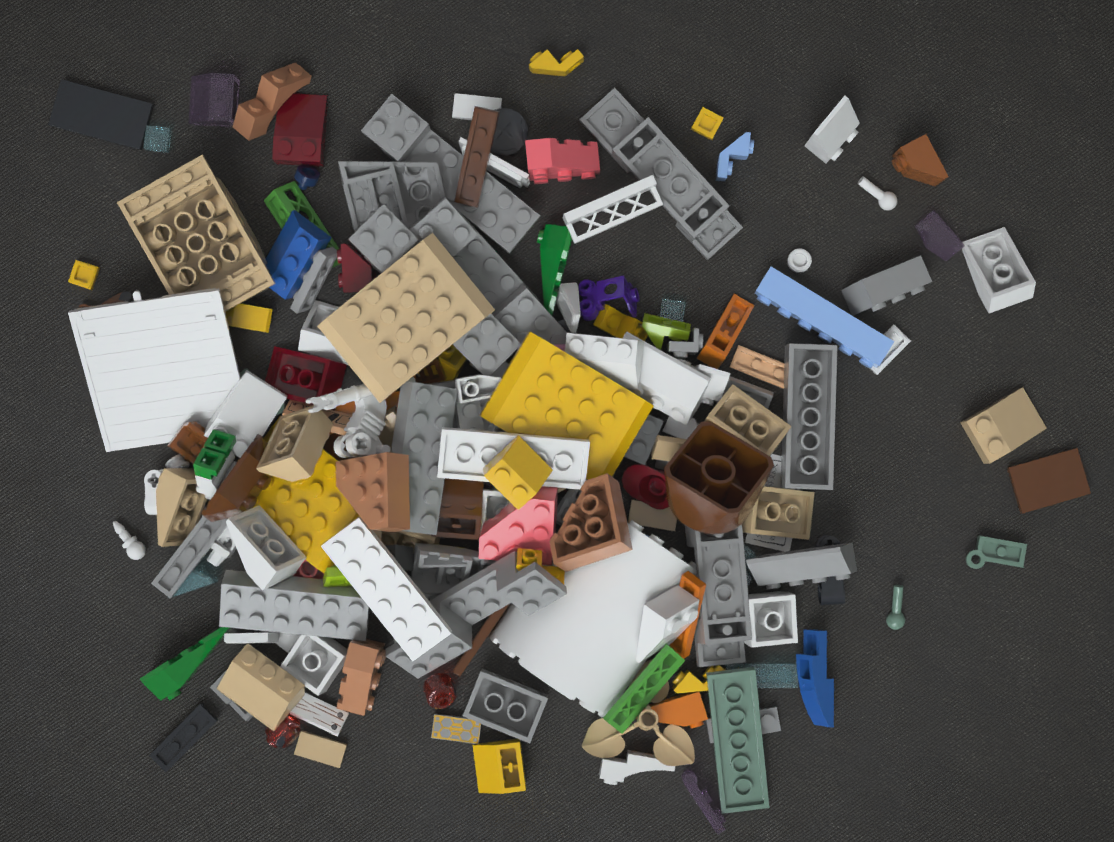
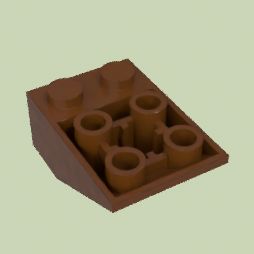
(460, 509)

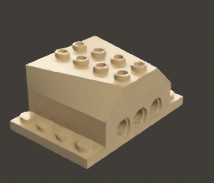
(197, 235)

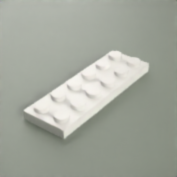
(467, 451)
(386, 588)

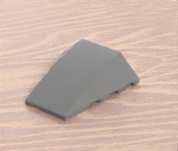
(403, 187)
(443, 567)

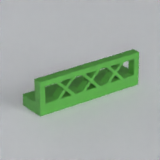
(282, 206)
(644, 689)

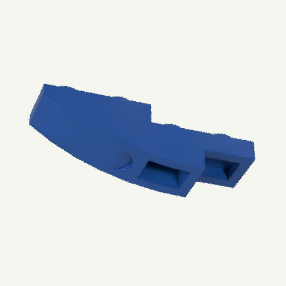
(814, 685)

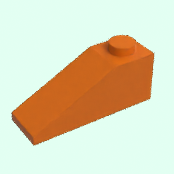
(725, 332)
(681, 710)

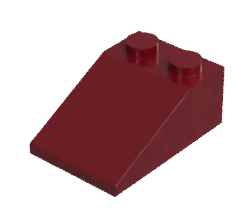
(301, 131)
(303, 374)

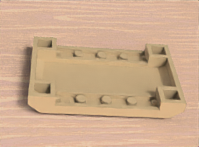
(406, 317)

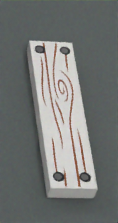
(320, 714)

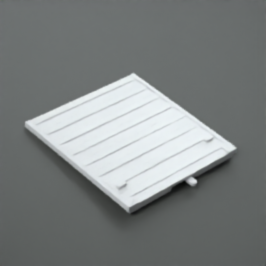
(155, 364)

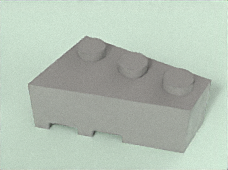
(887, 285)

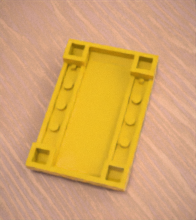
(562, 397)
(309, 508)

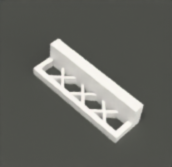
(608, 201)

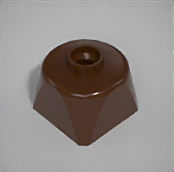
(715, 479)

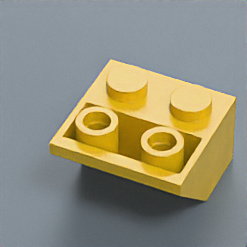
(499, 767)

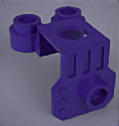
(595, 296)

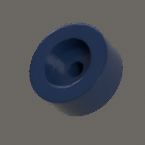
(306, 176)

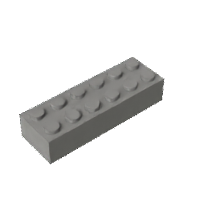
(810, 410)
(417, 433)
(293, 607)

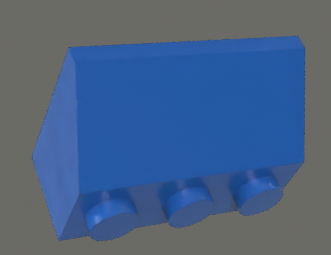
(293, 253)

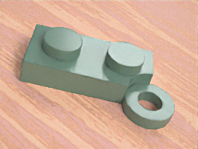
(997, 552)

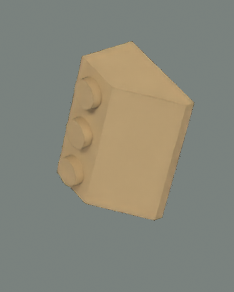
(749, 420)
(295, 445)
(261, 687)

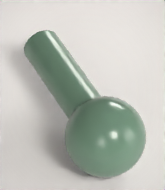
(896, 619)

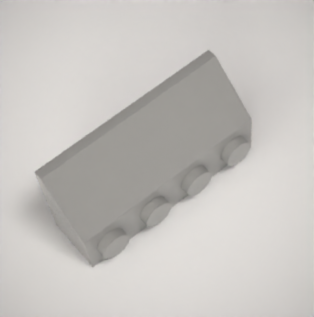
(803, 564)

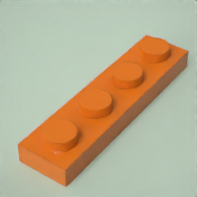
(696, 587)

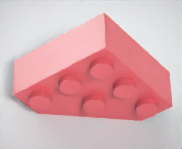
(563, 161)
(523, 528)

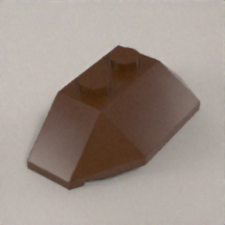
(241, 485)

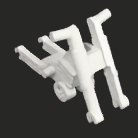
(364, 425)

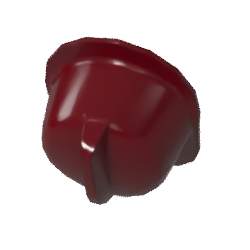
(646, 485)

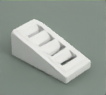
(569, 304)

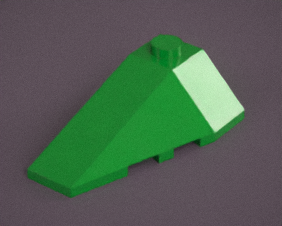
(554, 252)
(175, 673)

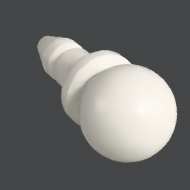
(135, 548)

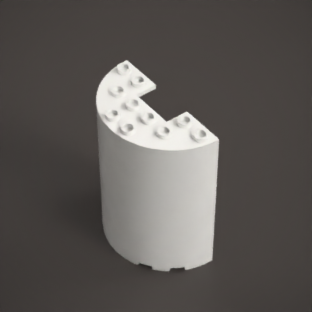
(591, 634)

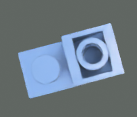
(737, 150)

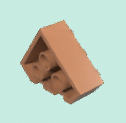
(377, 489)
(592, 526)
(362, 676)

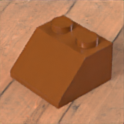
(919, 162)

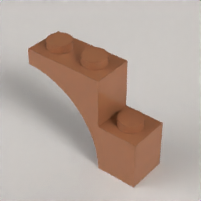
(274, 89)

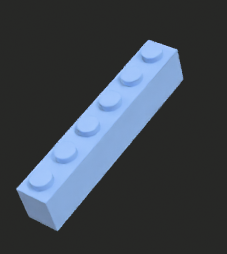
(823, 317)

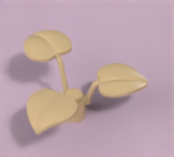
(671, 749)

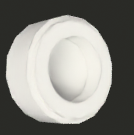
(799, 260)

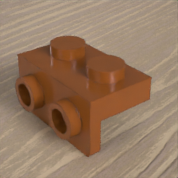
(189, 441)

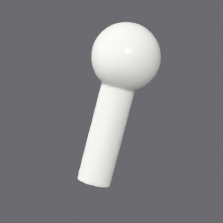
(886, 200)

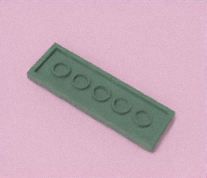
(737, 740)

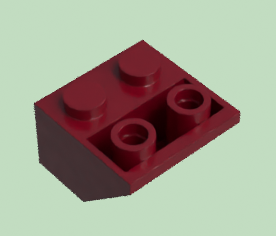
(355, 269)

